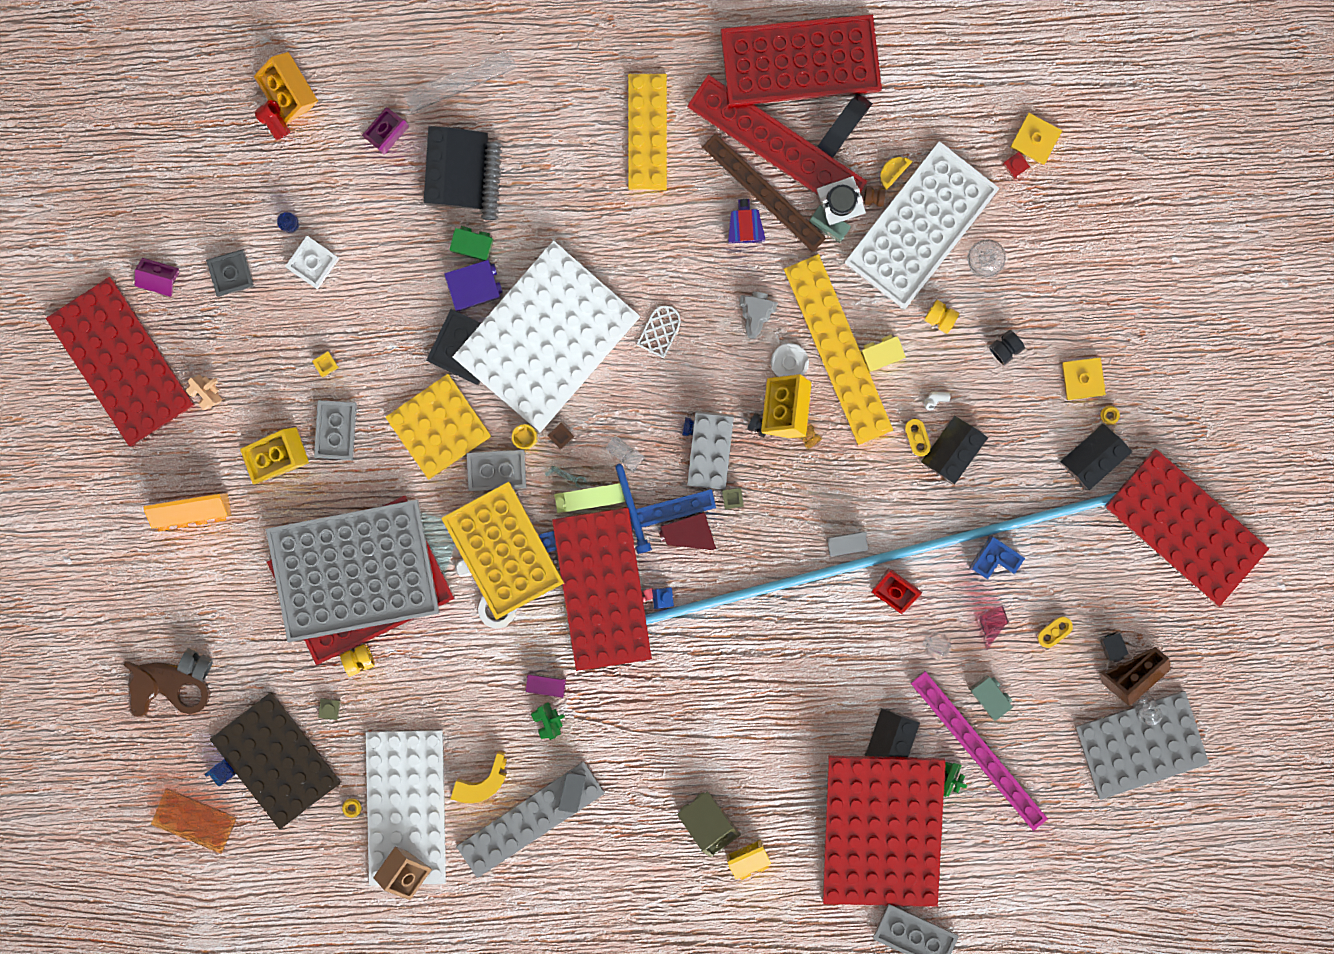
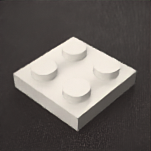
(312, 262)

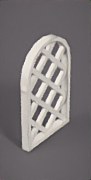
(651, 350)

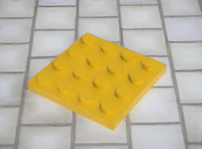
(438, 426)

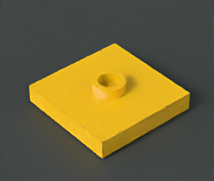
(1036, 138)
(1083, 378)

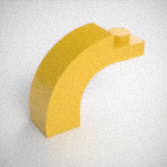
(478, 791)

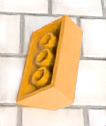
(188, 511)

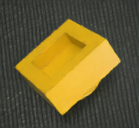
(325, 364)

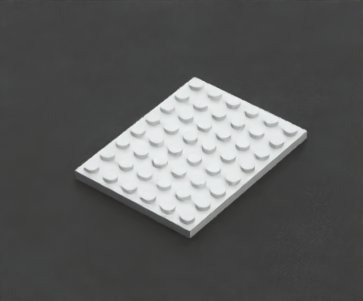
(546, 336)

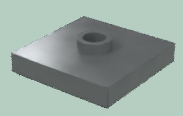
(230, 273)

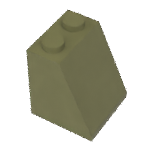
(708, 824)

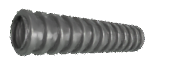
(491, 180)

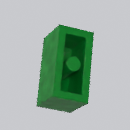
(471, 244)

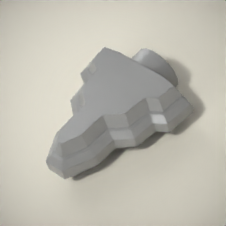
(756, 311)

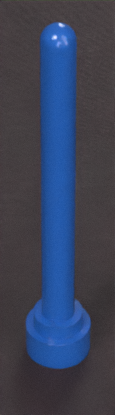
(642, 544)

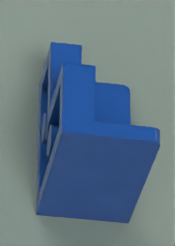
(996, 553)

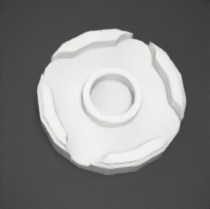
(789, 360)

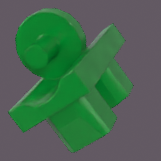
(550, 719)
(953, 770)

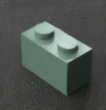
(991, 698)

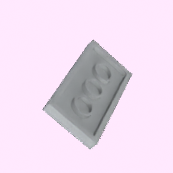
(710, 450)
(913, 934)

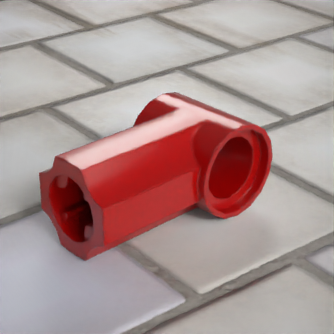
(270, 115)

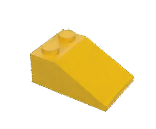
(274, 455)

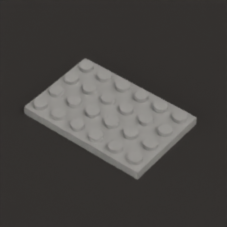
(1131, 754)

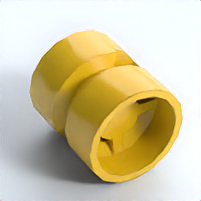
(941, 316)
(524, 436)
(357, 660)

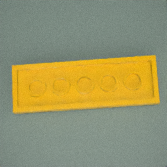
(647, 131)

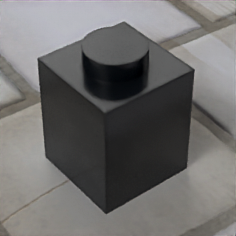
(1114, 646)

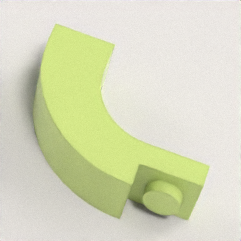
(589, 498)

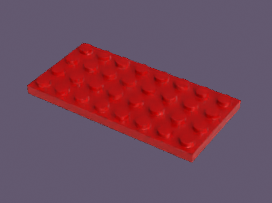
(801, 60)
(120, 361)
(1186, 527)
(602, 589)

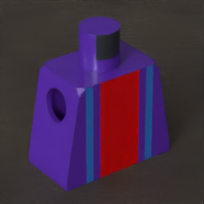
(745, 224)

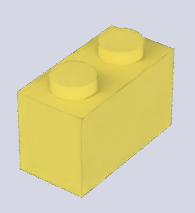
(883, 353)

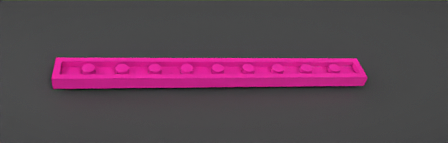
(979, 750)

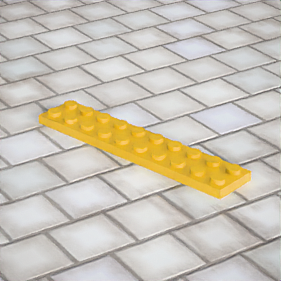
(838, 349)

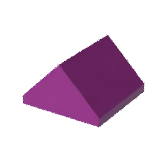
(385, 130)

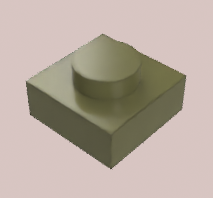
(732, 498)
(329, 709)

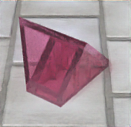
(991, 624)

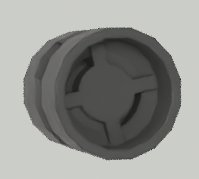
(196, 665)

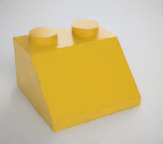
(748, 859)

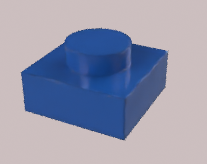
(662, 597)

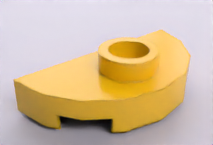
(893, 169)

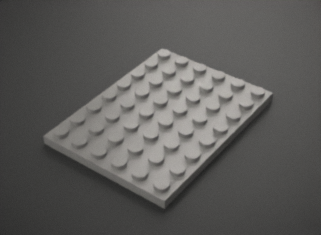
(352, 571)

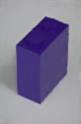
(473, 285)

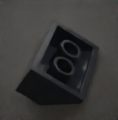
(954, 450)
(1096, 457)
(892, 735)

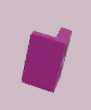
(155, 276)

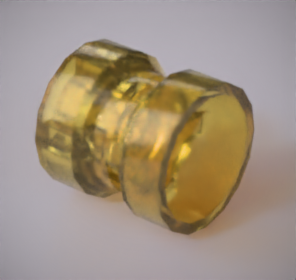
(813, 440)

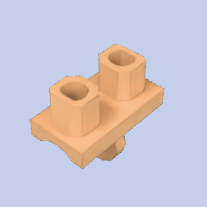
(206, 389)

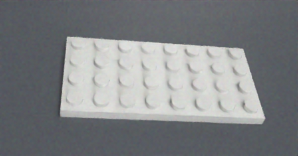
(921, 225)
(406, 798)

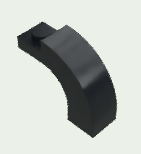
(844, 125)

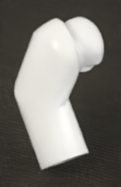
(933, 399)

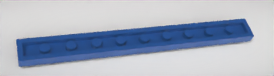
(658, 513)

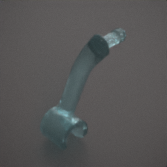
(565, 475)

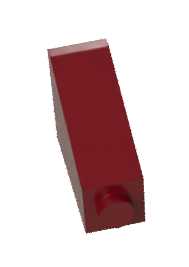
(689, 532)

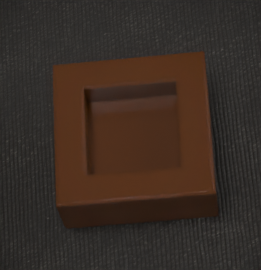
(561, 436)

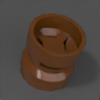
(874, 196)

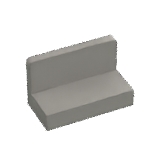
(847, 543)

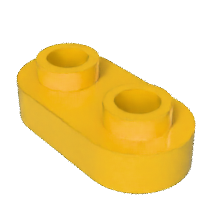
(917, 437)
(1054, 632)

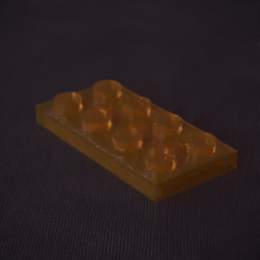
(194, 821)

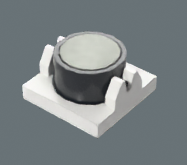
(841, 199)

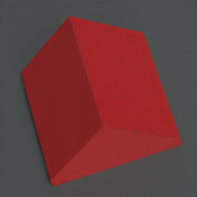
(896, 591)

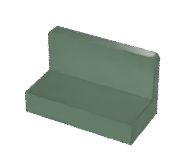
(835, 231)

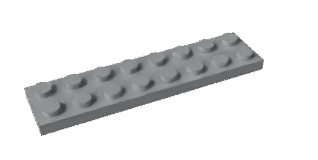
(524, 823)

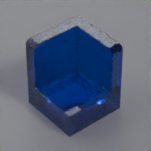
(221, 773)

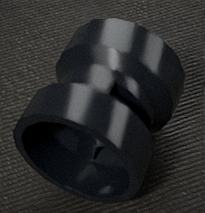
(756, 424)

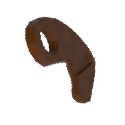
(154, 678)

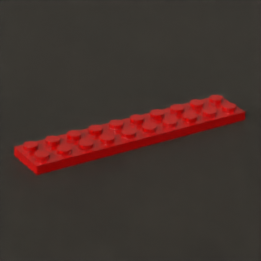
(769, 138)

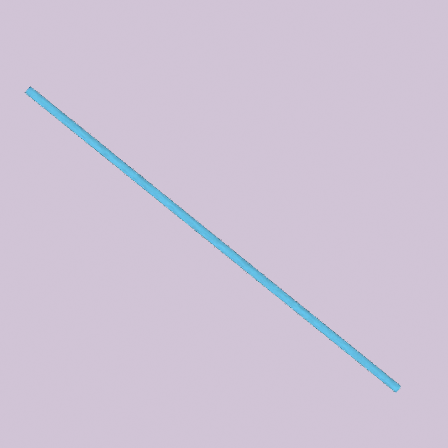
(879, 558)

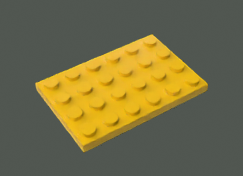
(502, 550)

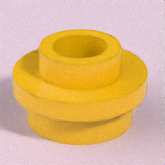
(1116, 415)
(345, 807)

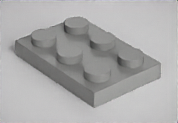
(335, 430)
(496, 468)

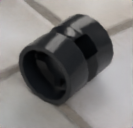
(1004, 349)

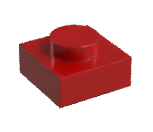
(1016, 165)

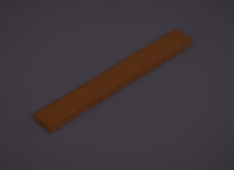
(764, 192)

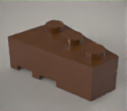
(1136, 676)

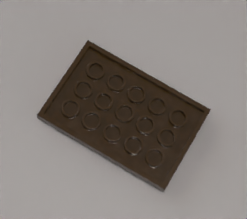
(275, 760)

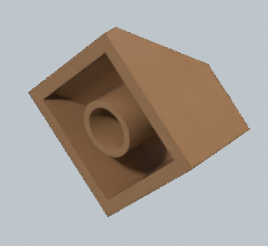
(402, 873)

